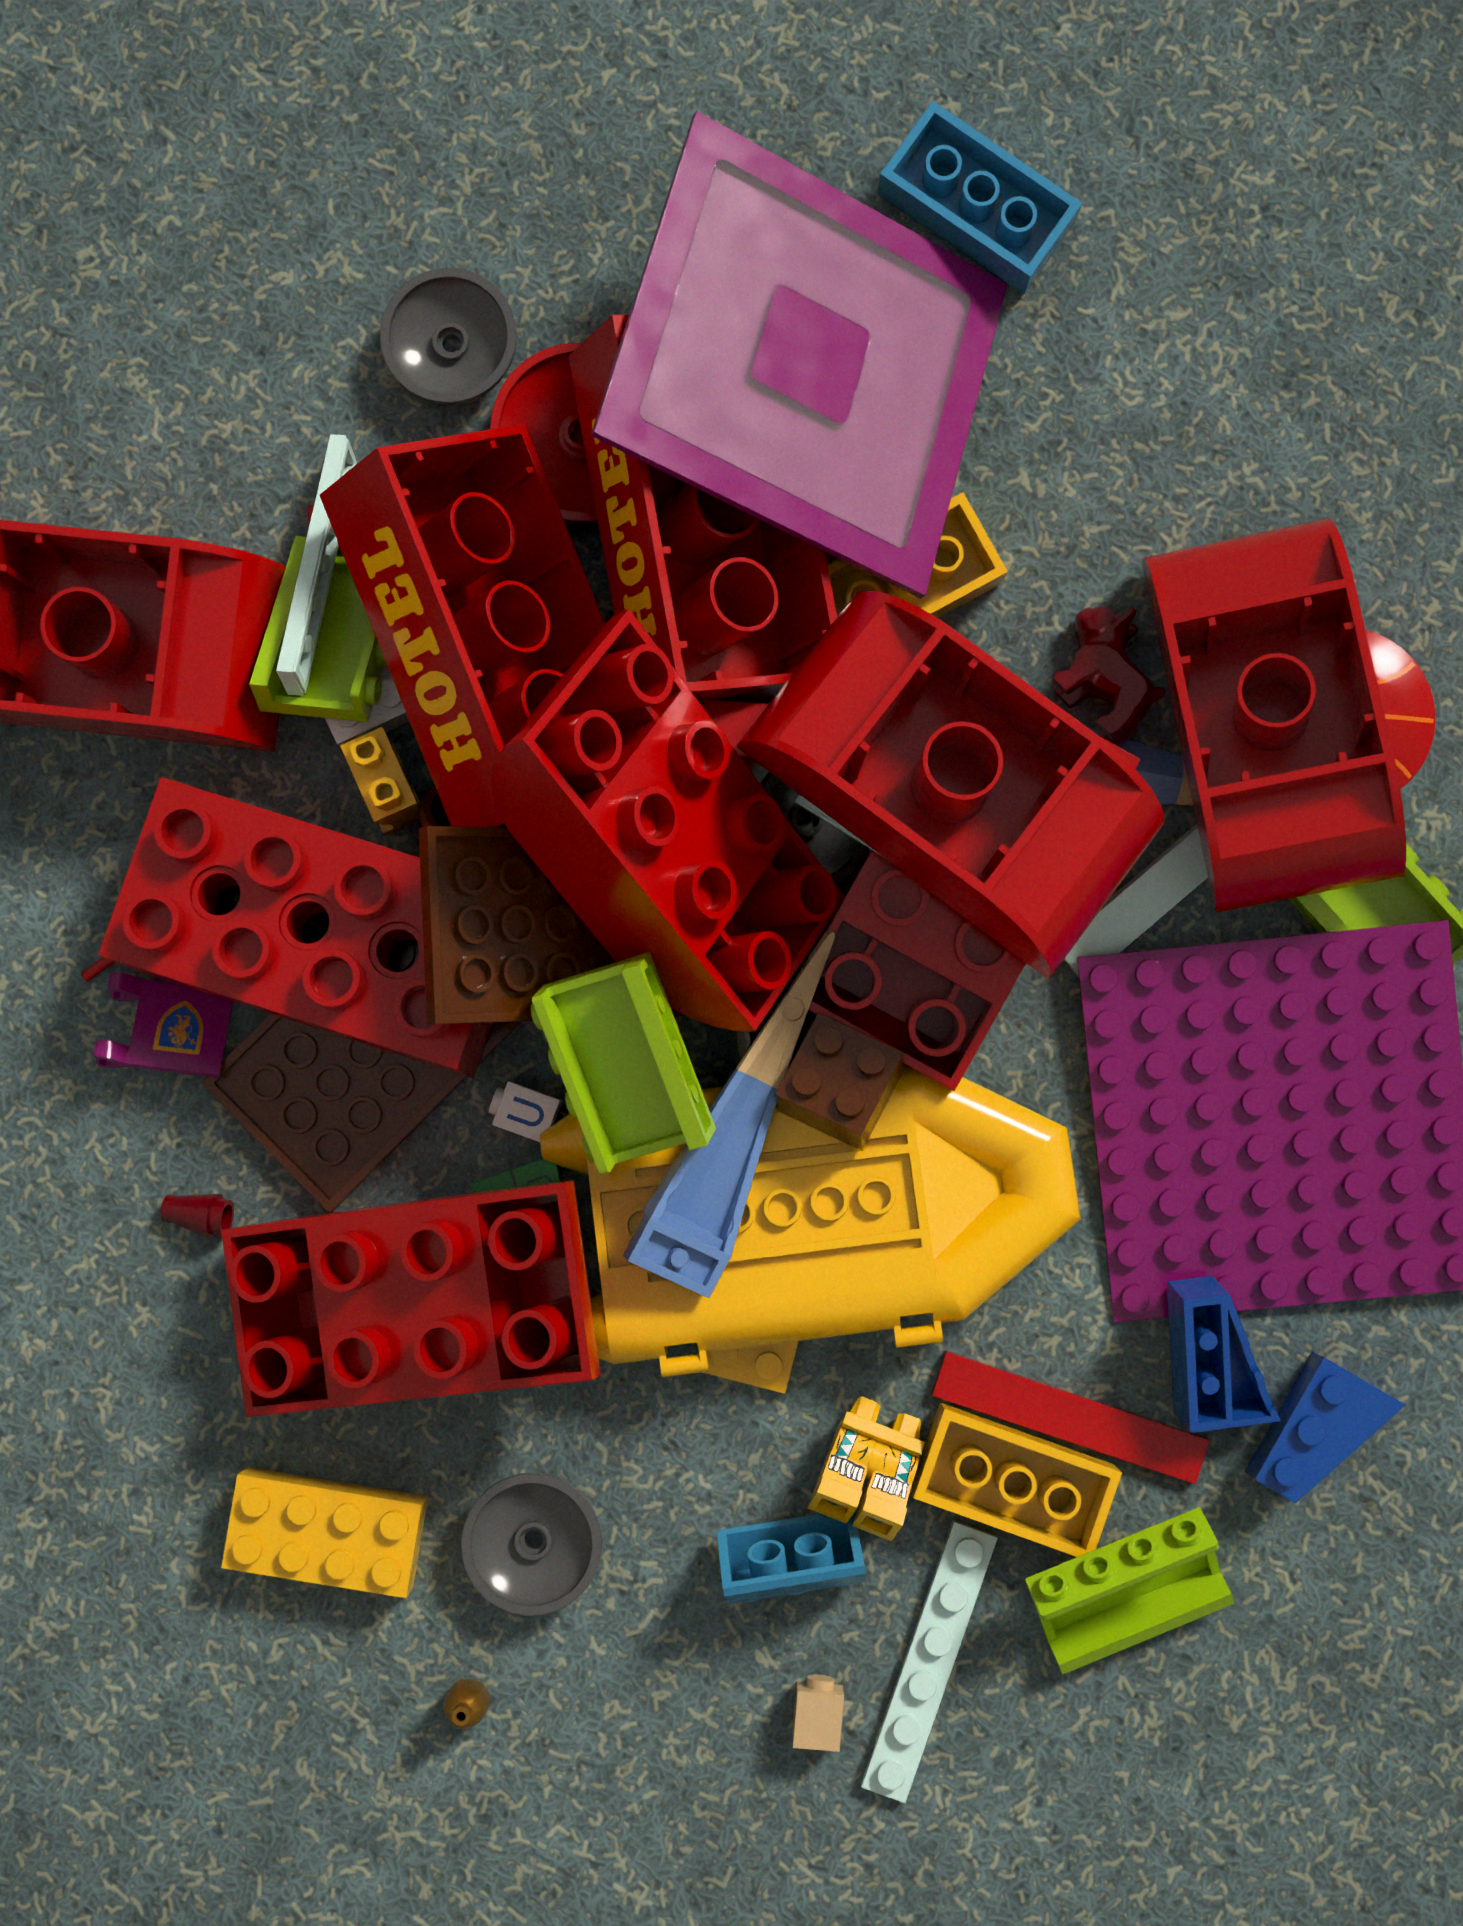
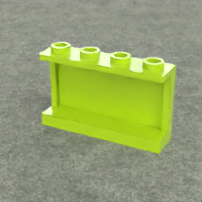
(346, 658)
(1386, 903)
(622, 1062)
(1130, 1590)

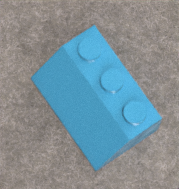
(789, 1557)

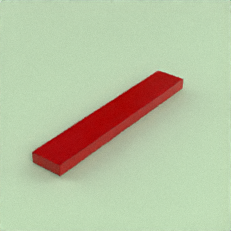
(1070, 1417)

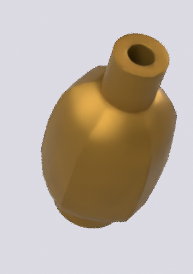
(466, 1703)

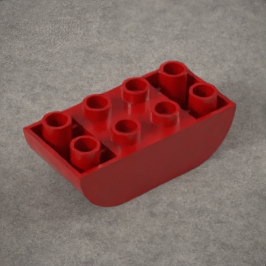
(133, 635)
(1278, 715)
(958, 775)
(662, 832)
(915, 971)
(412, 1300)

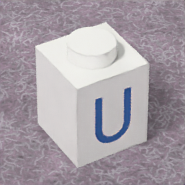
(524, 1110)

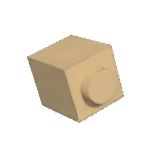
(818, 1714)

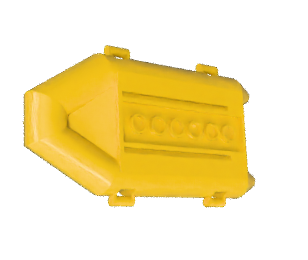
(839, 1237)

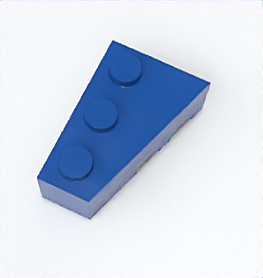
(1211, 1360)
(1319, 1427)

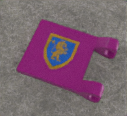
(171, 1030)

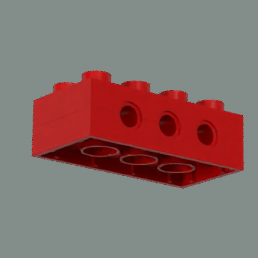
(257, 952)

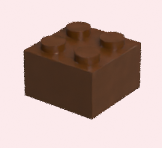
(840, 1081)

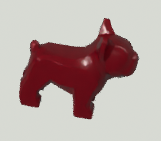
(1107, 673)

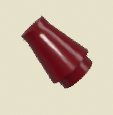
(199, 1213)

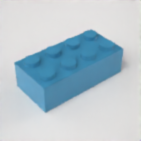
(978, 197)

